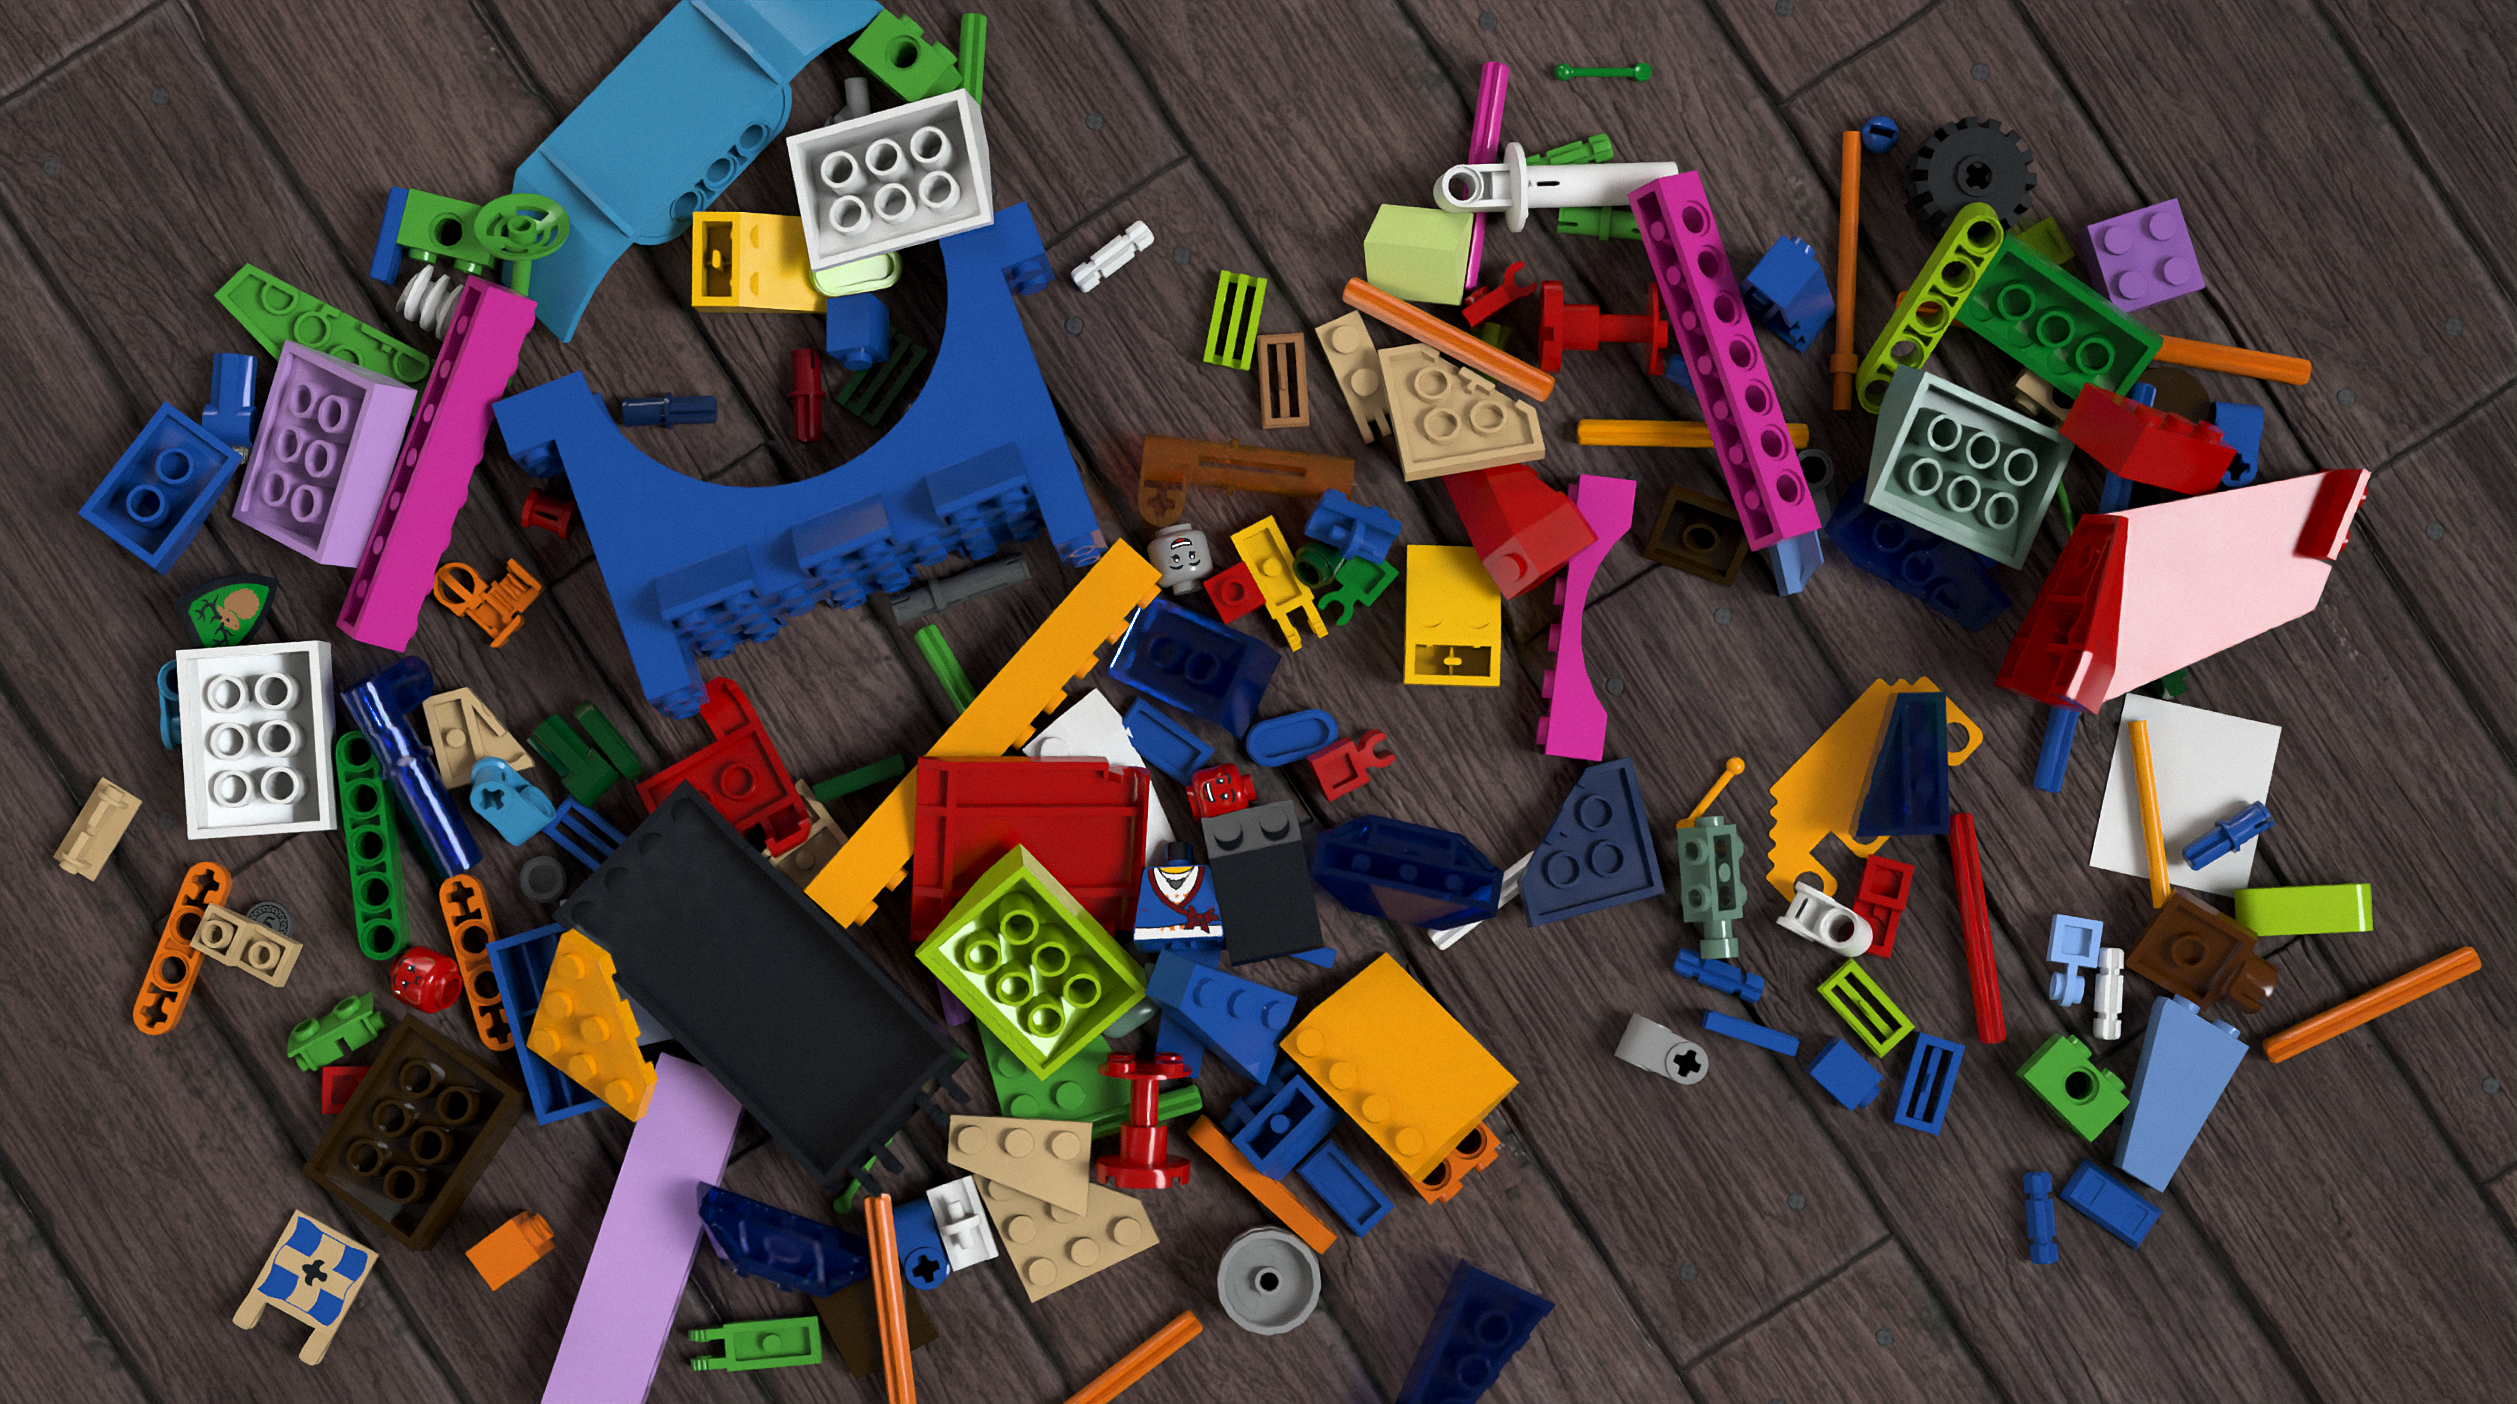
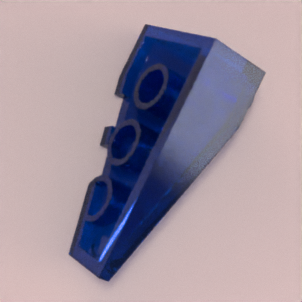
(1915, 560)

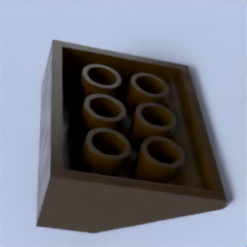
(418, 1133)

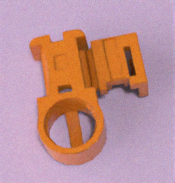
(497, 605)

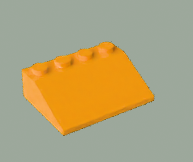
(1399, 1065)

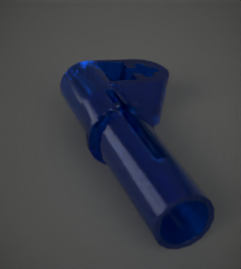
(406, 761)

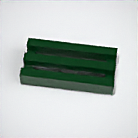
(860, 376)
(861, 778)

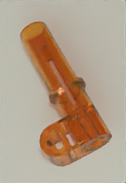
(1178, 459)

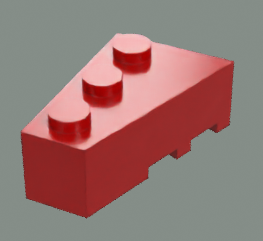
(2147, 442)

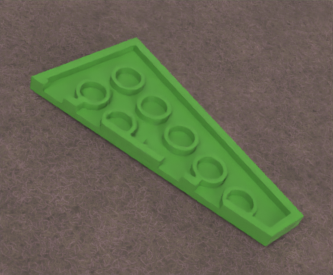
(282, 312)

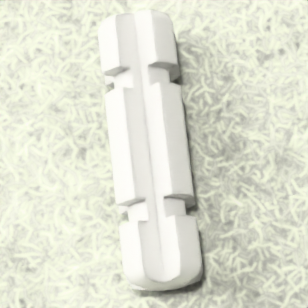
(1112, 256)
(2108, 994)

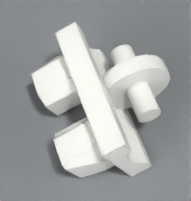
(962, 1222)

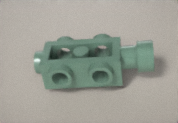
(1706, 880)

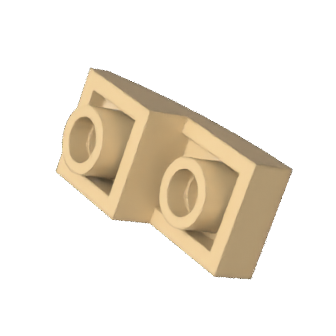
(246, 944)

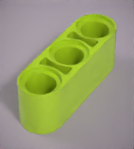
(2305, 909)

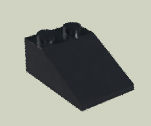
(1262, 883)

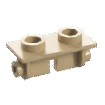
(97, 830)

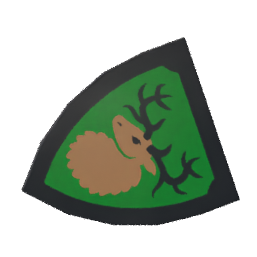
(226, 609)

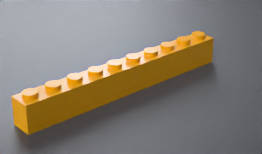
(992, 723)

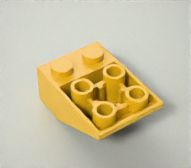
(751, 265)
(1450, 619)

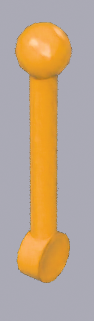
(1734, 767)

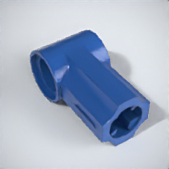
(231, 408)

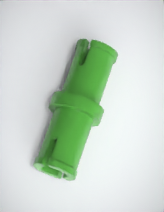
(1598, 222)

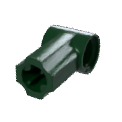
(583, 768)

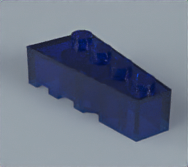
(1472, 1336)

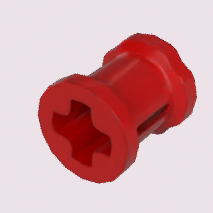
(550, 513)

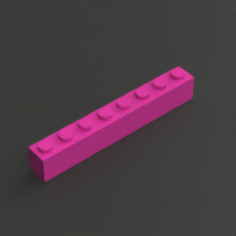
(436, 464)

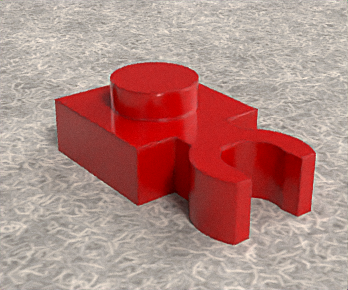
(1343, 765)

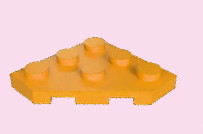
(590, 1030)

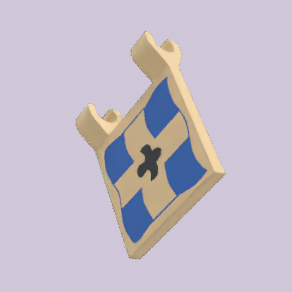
(311, 1277)

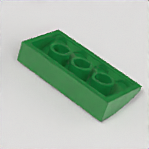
(2056, 323)

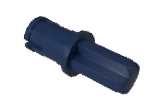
(669, 411)

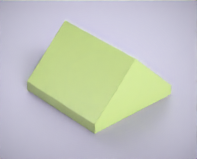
(1419, 253)

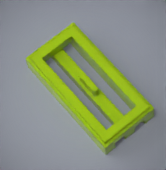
(1243, 281)
(1837, 978)

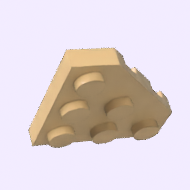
(1452, 417)
(1059, 1246)

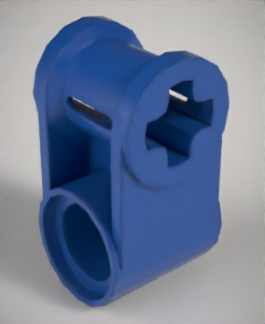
(2242, 431)
(917, 1236)

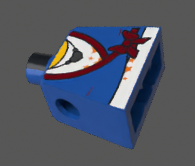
(1178, 906)

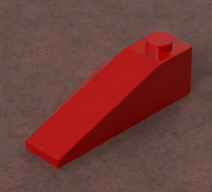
(1518, 525)

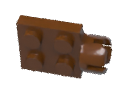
(2202, 955)

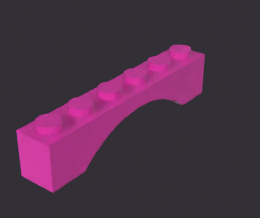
(1575, 715)

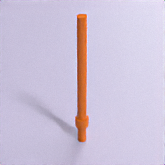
(1845, 363)

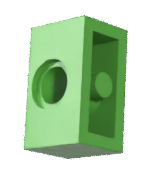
(889, 42)
(422, 230)
(2047, 1074)

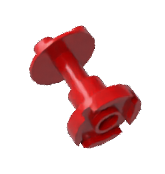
(1582, 328)
(1143, 1138)

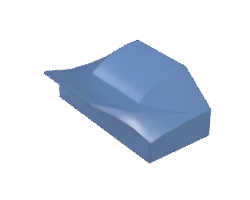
(1795, 562)

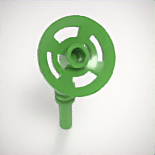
(521, 233)

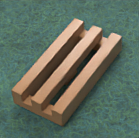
(1285, 421)

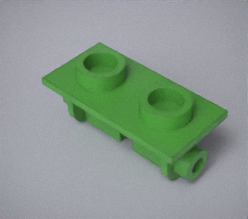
(317, 1039)

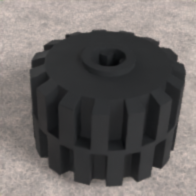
(1948, 161)

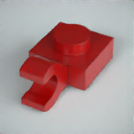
(1486, 304)

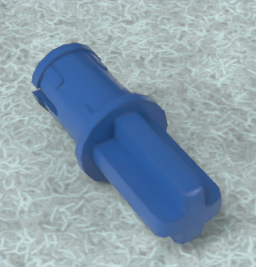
(2227, 836)

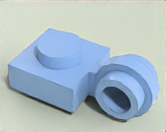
(2074, 944)

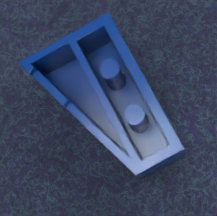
(1789, 293)
(1224, 1010)

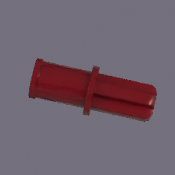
(807, 395)

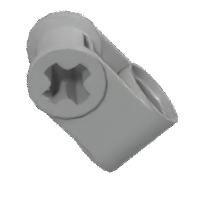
(1654, 1050)

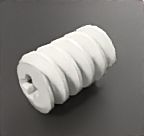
(430, 302)

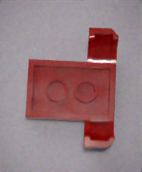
(738, 773)

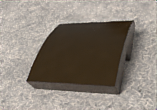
(855, 1328)

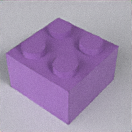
(2142, 257)

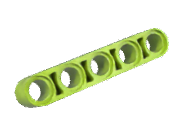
(1931, 286)

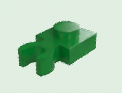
(1360, 581)

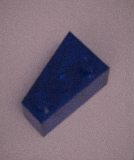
(1907, 770)

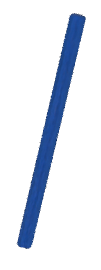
(2063, 723)

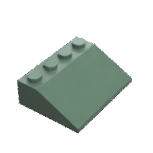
(1963, 466)

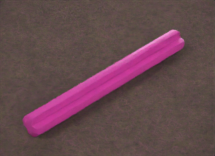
(1484, 151)

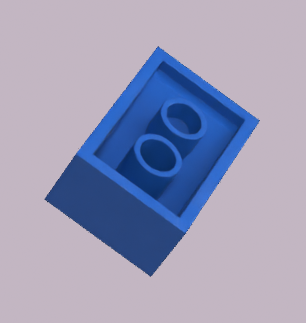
(162, 489)

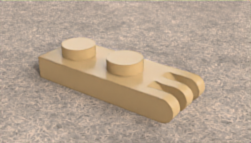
(1356, 371)

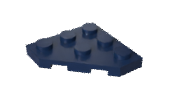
(1593, 850)

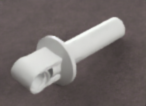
(1516, 187)

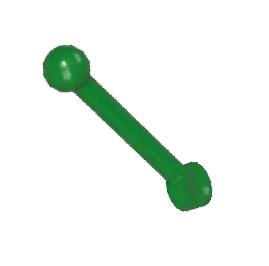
(1640, 72)

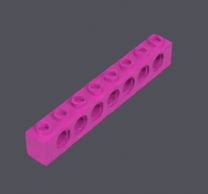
(1724, 360)

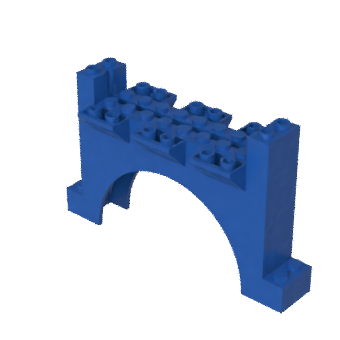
(724, 564)

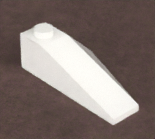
(1097, 730)

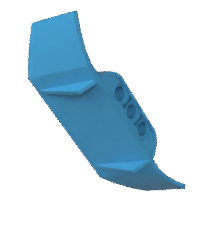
(669, 134)

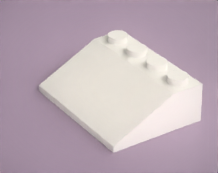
(892, 179)
(259, 739)

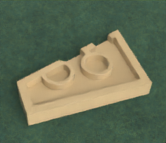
(1027, 1154)

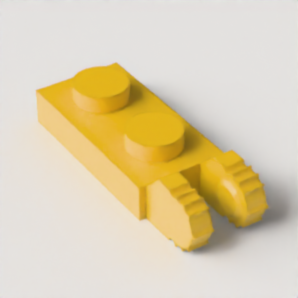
(1272, 569)

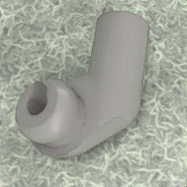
(857, 101)

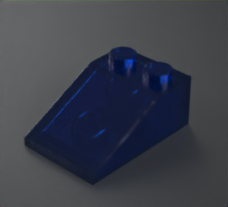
(1195, 665)

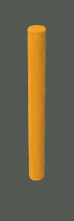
(2149, 812)

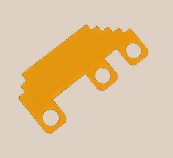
(1826, 783)

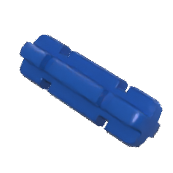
(1718, 975)
(2040, 1217)

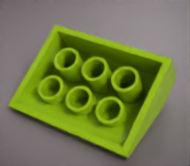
(1032, 963)

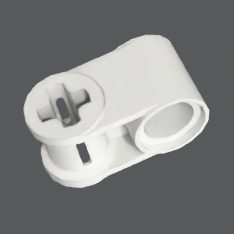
(1820, 918)

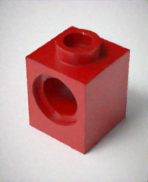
(1234, 593)

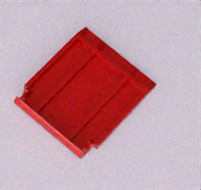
(1066, 810)

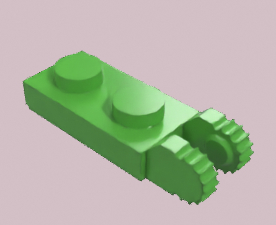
(761, 1343)

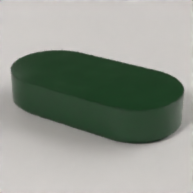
(609, 739)

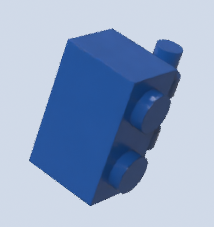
(1286, 1125)

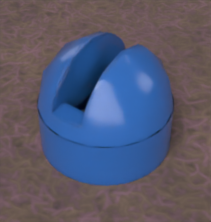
(1876, 143)

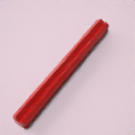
(1976, 929)

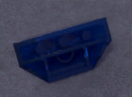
(1407, 873)
(780, 1245)

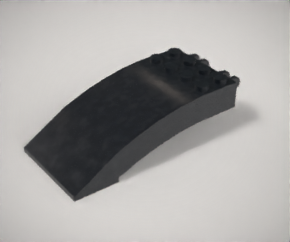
(766, 990)

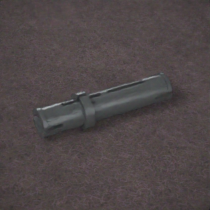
(963, 587)

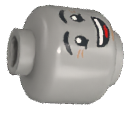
(1181, 558)

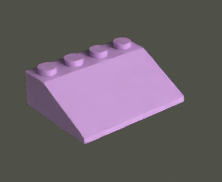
(323, 455)

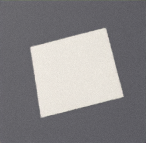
(2203, 772)

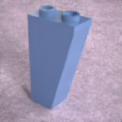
(2174, 1088)

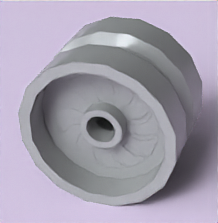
(1268, 1308)

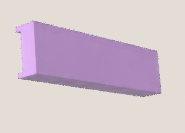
(646, 1240)

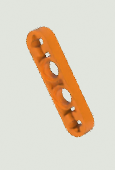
(176, 945)
(472, 963)
(1267, 1190)

